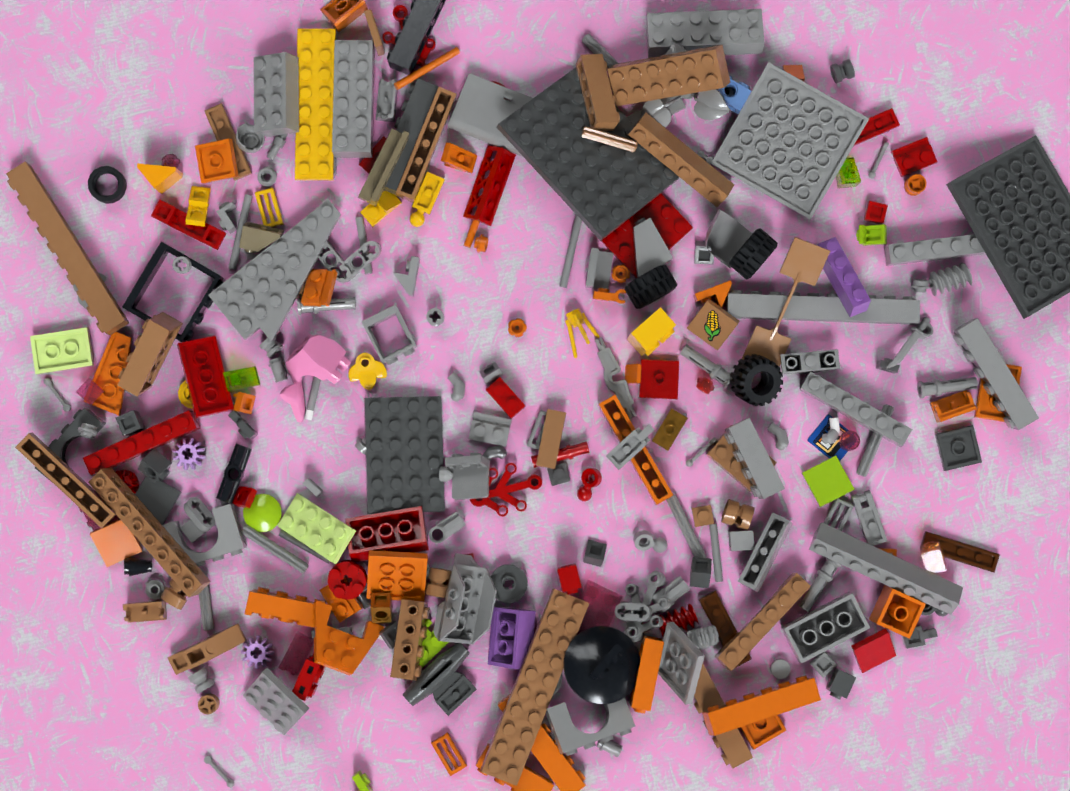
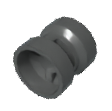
(842, 71)

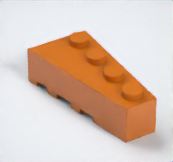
(281, 606)

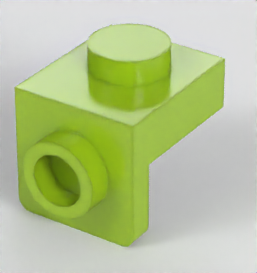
(872, 235)
(362, 781)

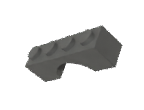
(71, 432)

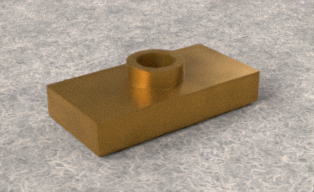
(669, 429)

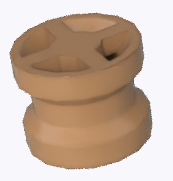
(205, 705)

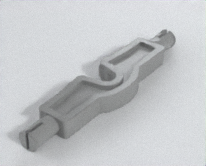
(611, 368)

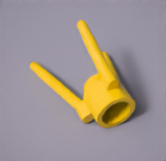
(576, 319)

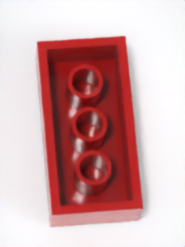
(388, 531)

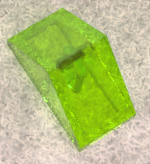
(848, 174)
(241, 379)

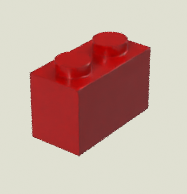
(505, 398)
(569, 578)

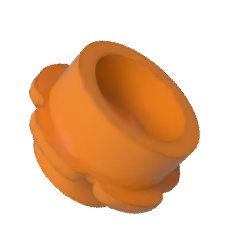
(481, 243)
(620, 278)
(522, 327)

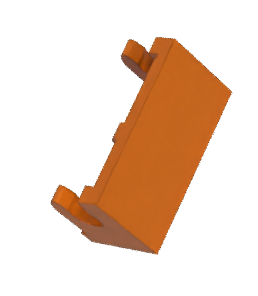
(952, 406)

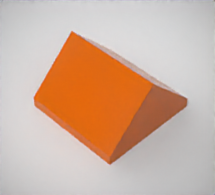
(343, 12)

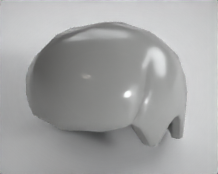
(248, 140)

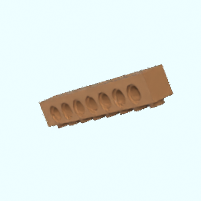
(149, 532)

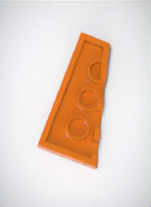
(108, 371)

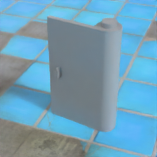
(483, 108)

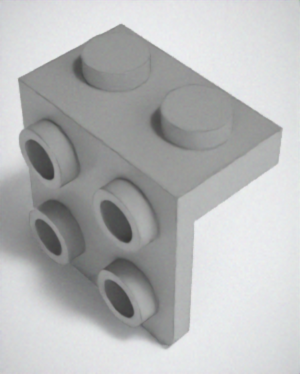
(469, 476)

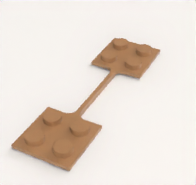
(805, 265)

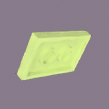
(62, 350)

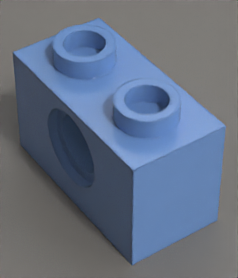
(741, 94)

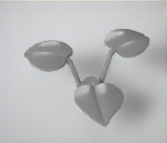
(709, 103)

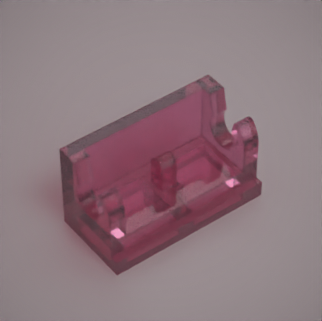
(297, 653)

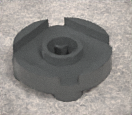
(519, 586)

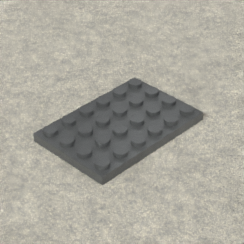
(403, 453)

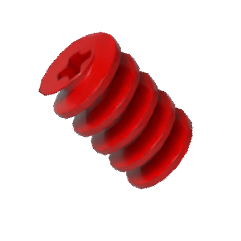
(680, 619)

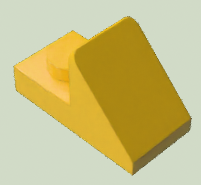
(385, 205)

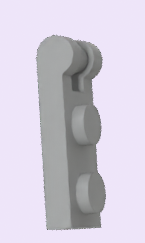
(869, 519)

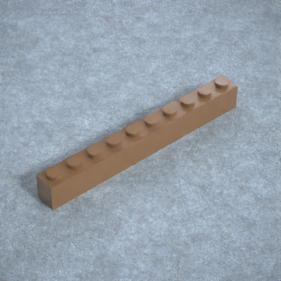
(67, 248)

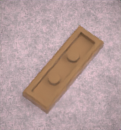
(551, 439)

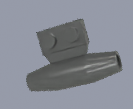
(442, 680)

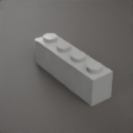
(765, 552)

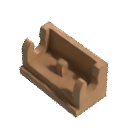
(145, 611)

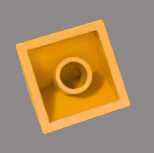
(160, 176)

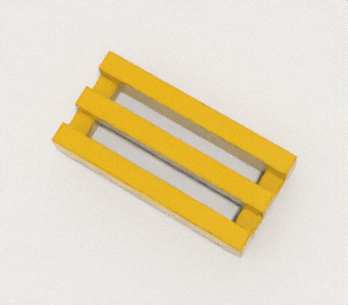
(276, 206)

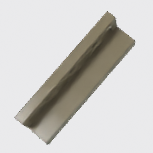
(383, 167)

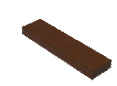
(963, 552)
(720, 619)

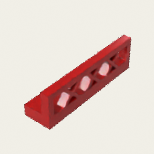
(492, 185)

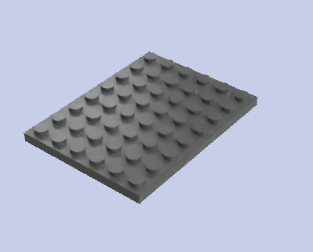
(591, 177)
(1021, 222)

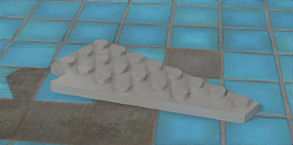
(269, 284)

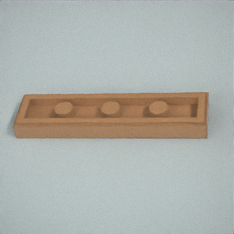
(223, 130)

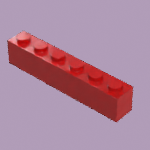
(142, 442)

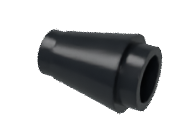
(137, 566)

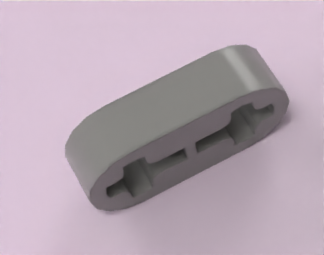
(199, 514)
(633, 616)

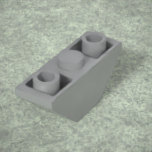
(810, 361)

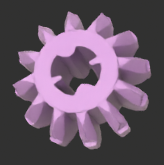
(194, 448)
(262, 657)

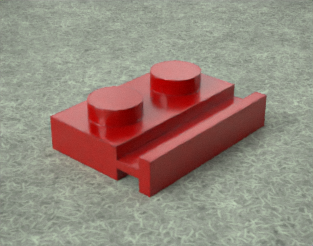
(914, 157)

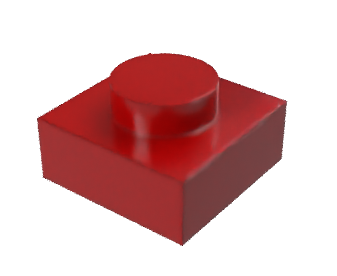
(875, 212)
(244, 497)

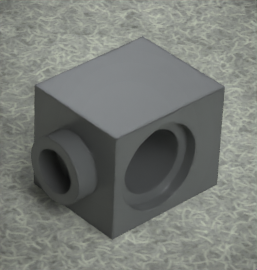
(130, 423)
(155, 466)
(700, 572)
(840, 684)

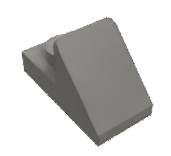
(409, 281)

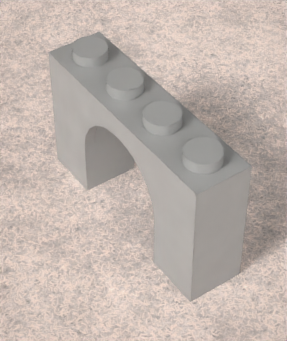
(229, 536)
(570, 738)

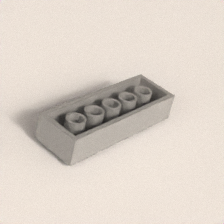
(736, 30)
(353, 99)
(995, 373)

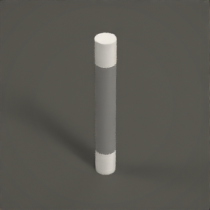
(312, 398)

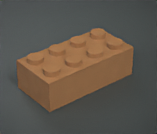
(149, 353)

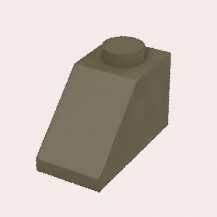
(258, 236)

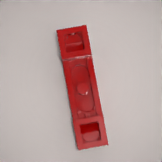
(177, 219)

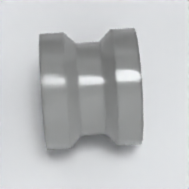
(271, 347)

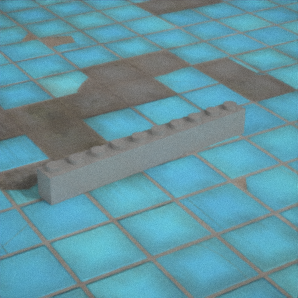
(821, 308)

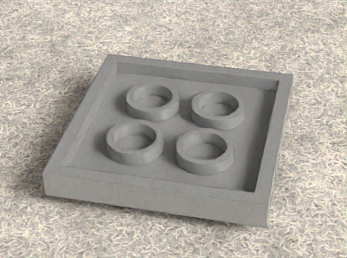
(680, 663)
(275, 701)

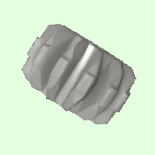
(704, 636)

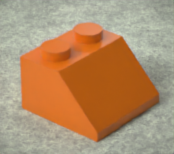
(897, 611)

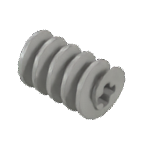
(950, 277)

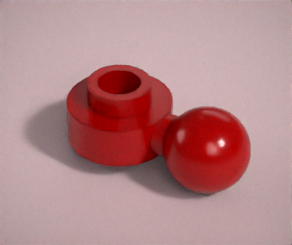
(584, 493)

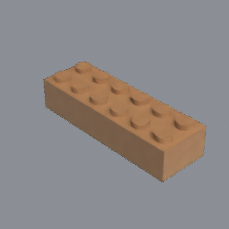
(669, 75)

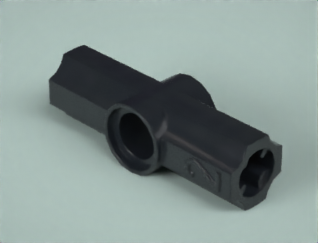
(230, 486)

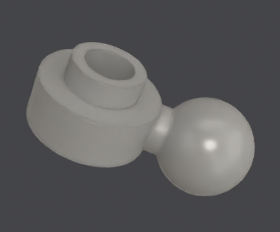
(659, 544)

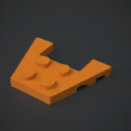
(337, 648)

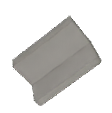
(599, 269)

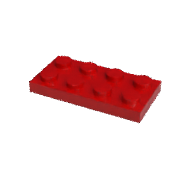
(205, 376)

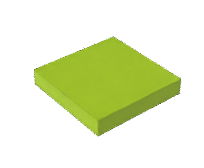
(828, 481)

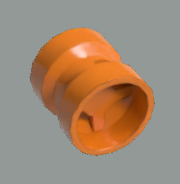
(917, 181)

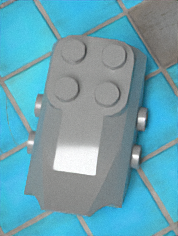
(467, 604)

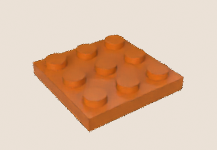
(397, 573)

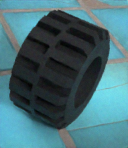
(753, 253)
(650, 286)
(768, 385)

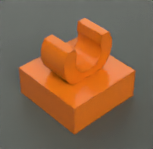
(244, 402)

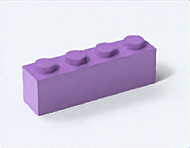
(844, 279)

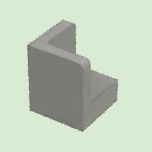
(741, 540)

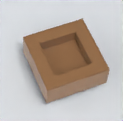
(702, 515)

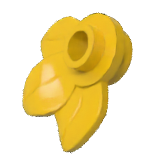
(367, 374)

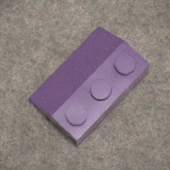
(510, 636)

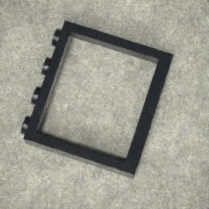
(148, 275)

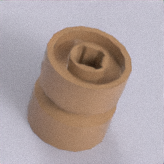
(737, 514)
(438, 582)
(174, 595)

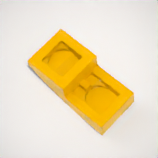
(198, 206)

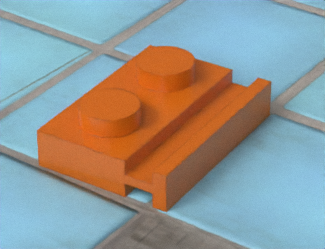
(319, 287)
(341, 607)

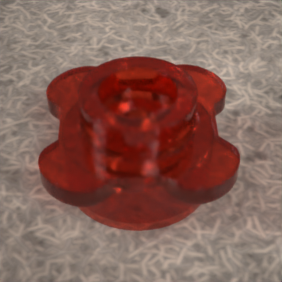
(705, 385)

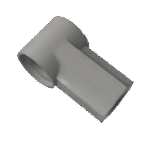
(448, 527)
(672, 592)

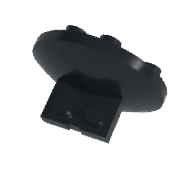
(601, 665)

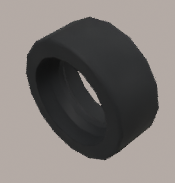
(107, 170)

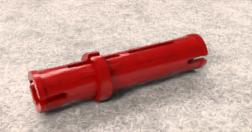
(567, 452)

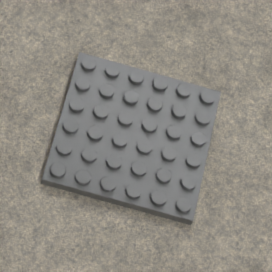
(789, 140)

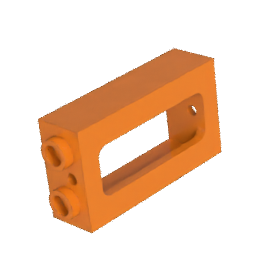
(650, 659)

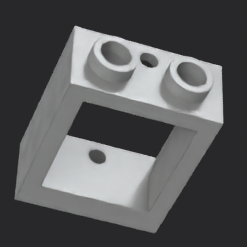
(380, 317)

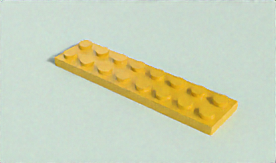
(316, 84)

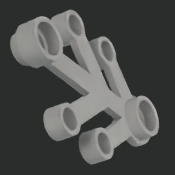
(641, 628)

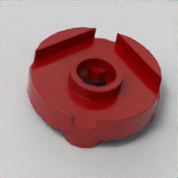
(352, 570)

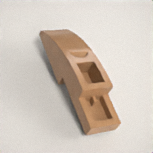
(207, 649)

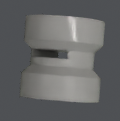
(200, 679)

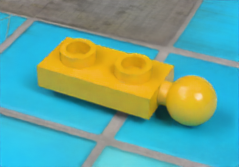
(426, 198)

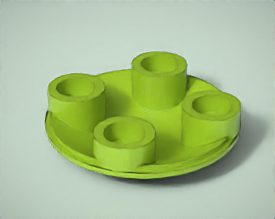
(263, 513)

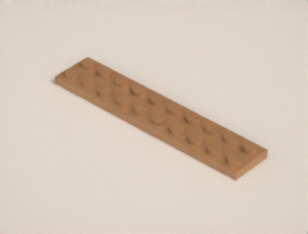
(534, 687)

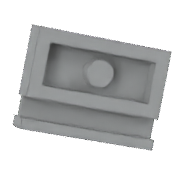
(490, 429)

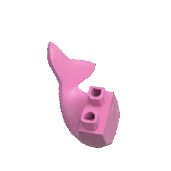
(313, 357)

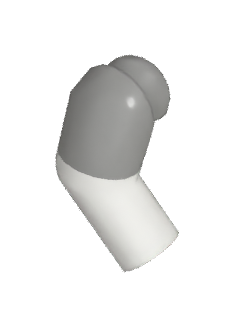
(833, 433)

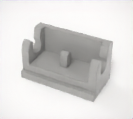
(386, 101)

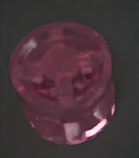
(852, 439)

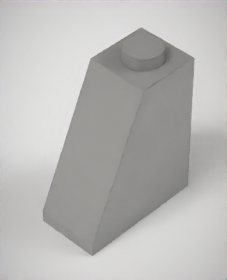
(648, 247)

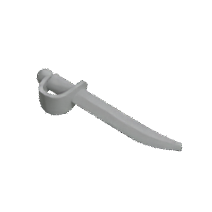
(917, 333)

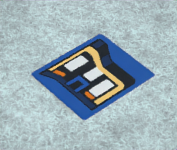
(828, 450)

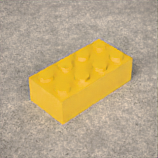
(651, 331)

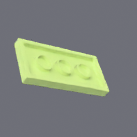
(316, 528)

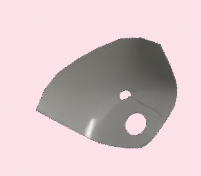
(725, 237)

